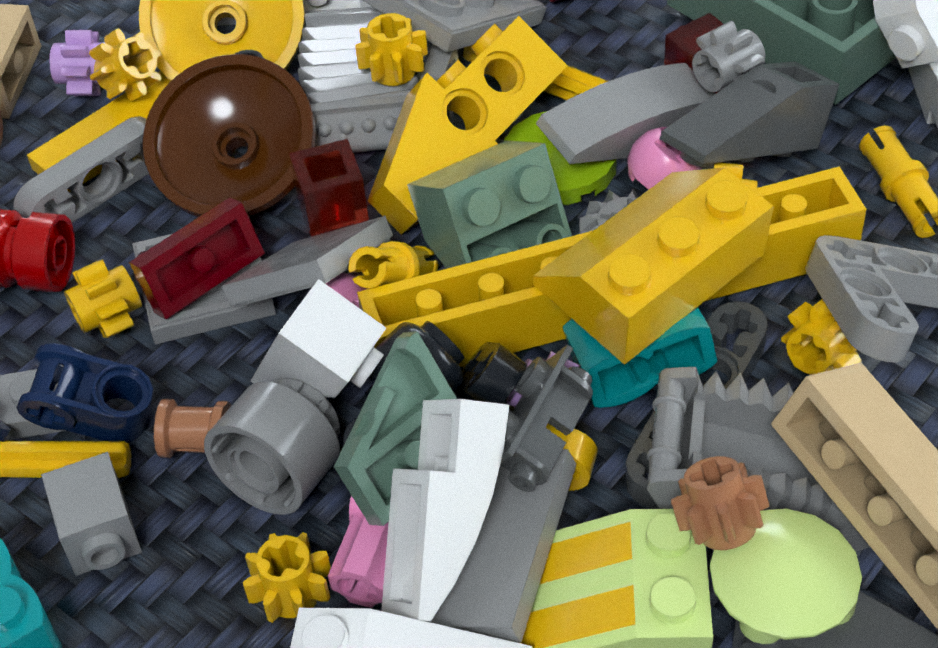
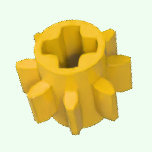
(391, 49)
(125, 65)
(103, 299)
(817, 340)
(287, 576)

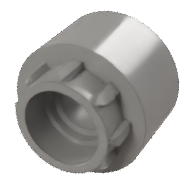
(274, 444)

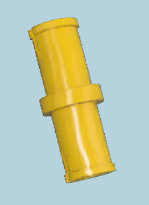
(902, 179)
(390, 263)

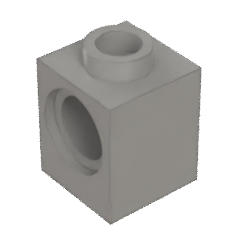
(91, 514)

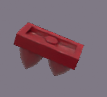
(197, 258)

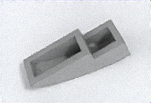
(616, 113)

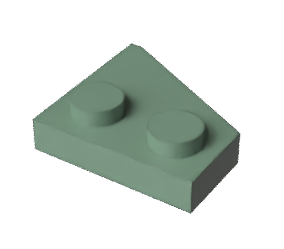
(390, 425)

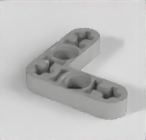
(868, 291)

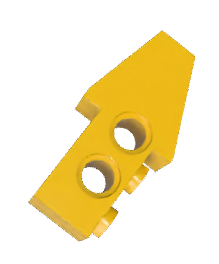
(428, 140)

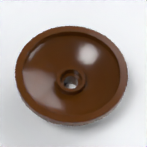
(214, 112)

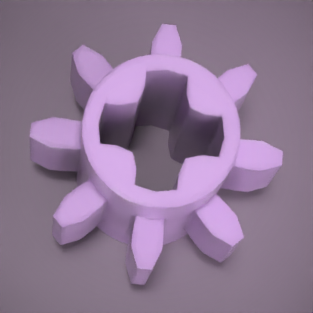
(73, 64)

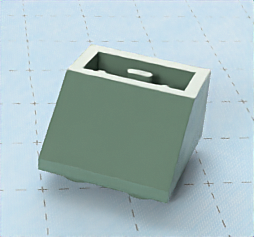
(490, 204)

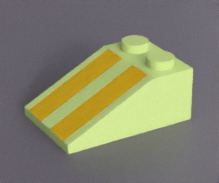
(623, 586)

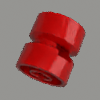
(36, 250)

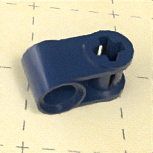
(82, 395)

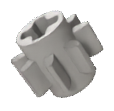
(726, 56)

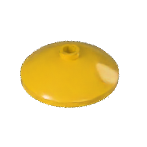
(188, 31)

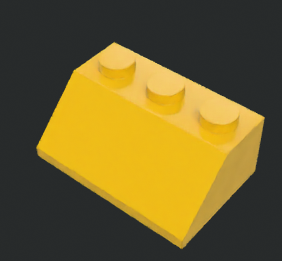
(659, 258)

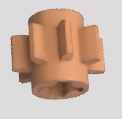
(720, 503)

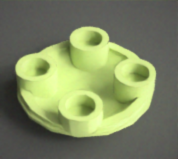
(788, 578)

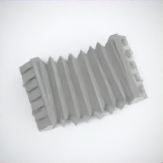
(340, 94)
(732, 423)

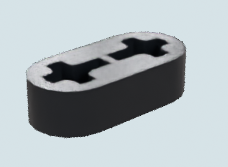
(491, 374)

